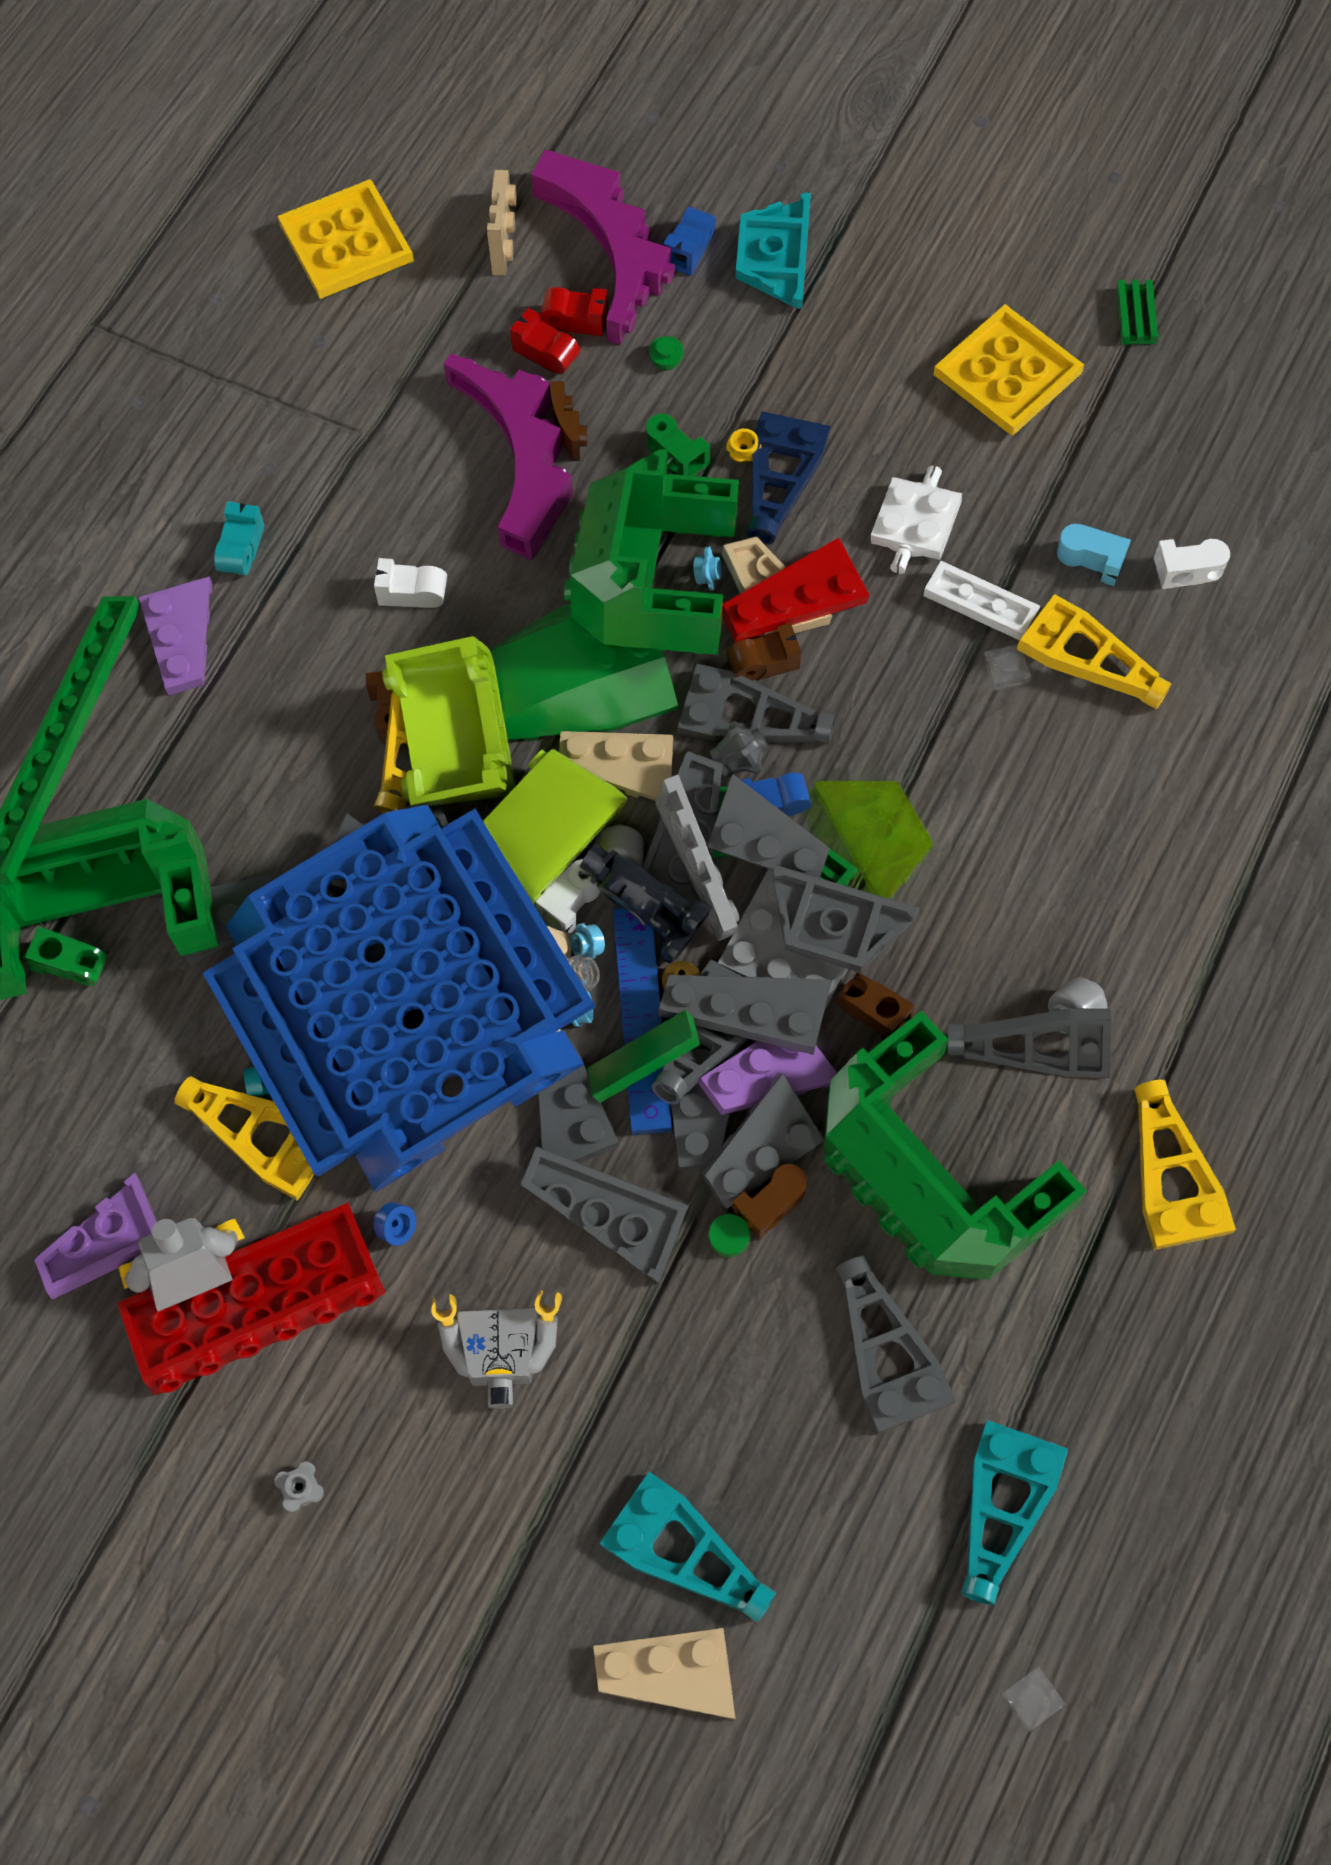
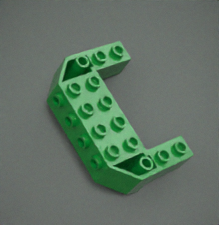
(619, 555)
(106, 862)
(910, 1186)

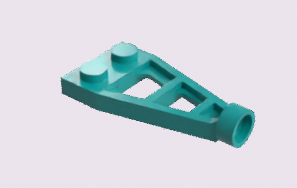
(1024, 1459)
(643, 1521)

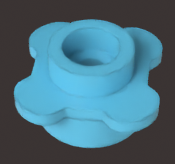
(707, 568)

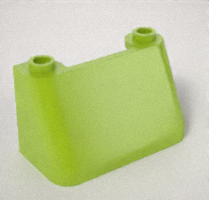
(451, 723)
(551, 819)

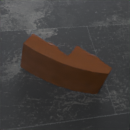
(572, 432)

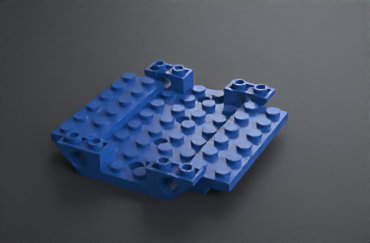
(332, 1024)

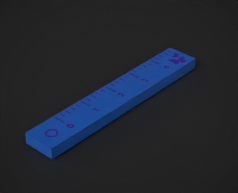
(640, 1014)

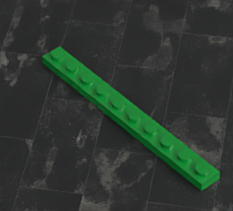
(62, 729)

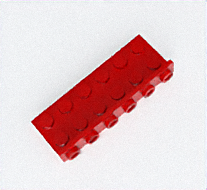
(275, 1293)

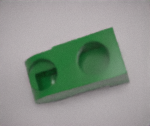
(683, 454)
(65, 957)

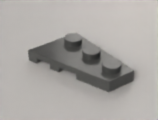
(769, 1137)

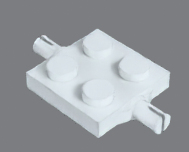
(916, 519)

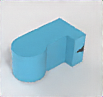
(1093, 550)

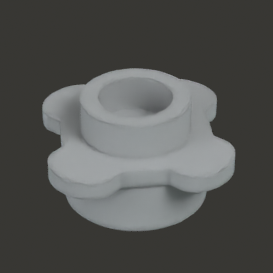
(310, 1492)

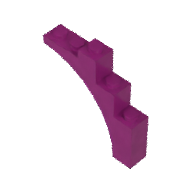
(595, 200)
(518, 409)

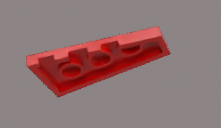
(801, 592)

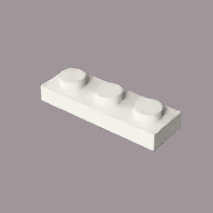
(981, 600)

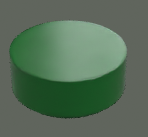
(729, 1235)

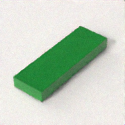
(643, 1056)

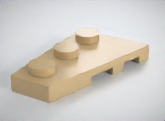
(501, 222)
(753, 563)
(623, 759)
(670, 1671)

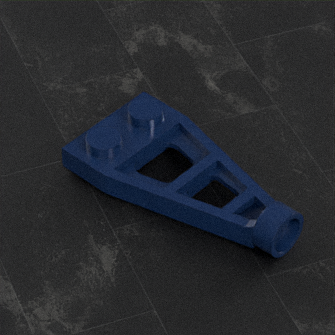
(790, 438)

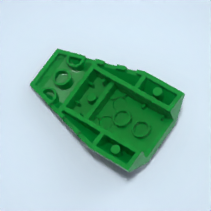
(567, 680)

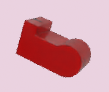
(575, 310)
(543, 343)

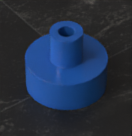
(394, 1223)

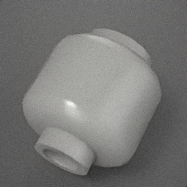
(623, 840)
(1078, 994)

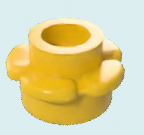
(739, 439)

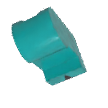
(239, 538)

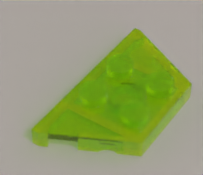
(877, 830)

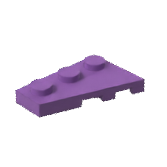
(178, 632)
(748, 1075)
(100, 1242)

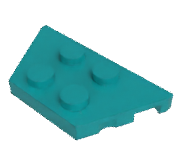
(775, 249)

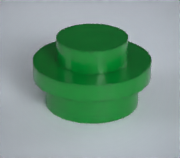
(666, 352)

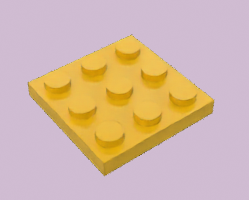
(345, 238)
(1008, 369)

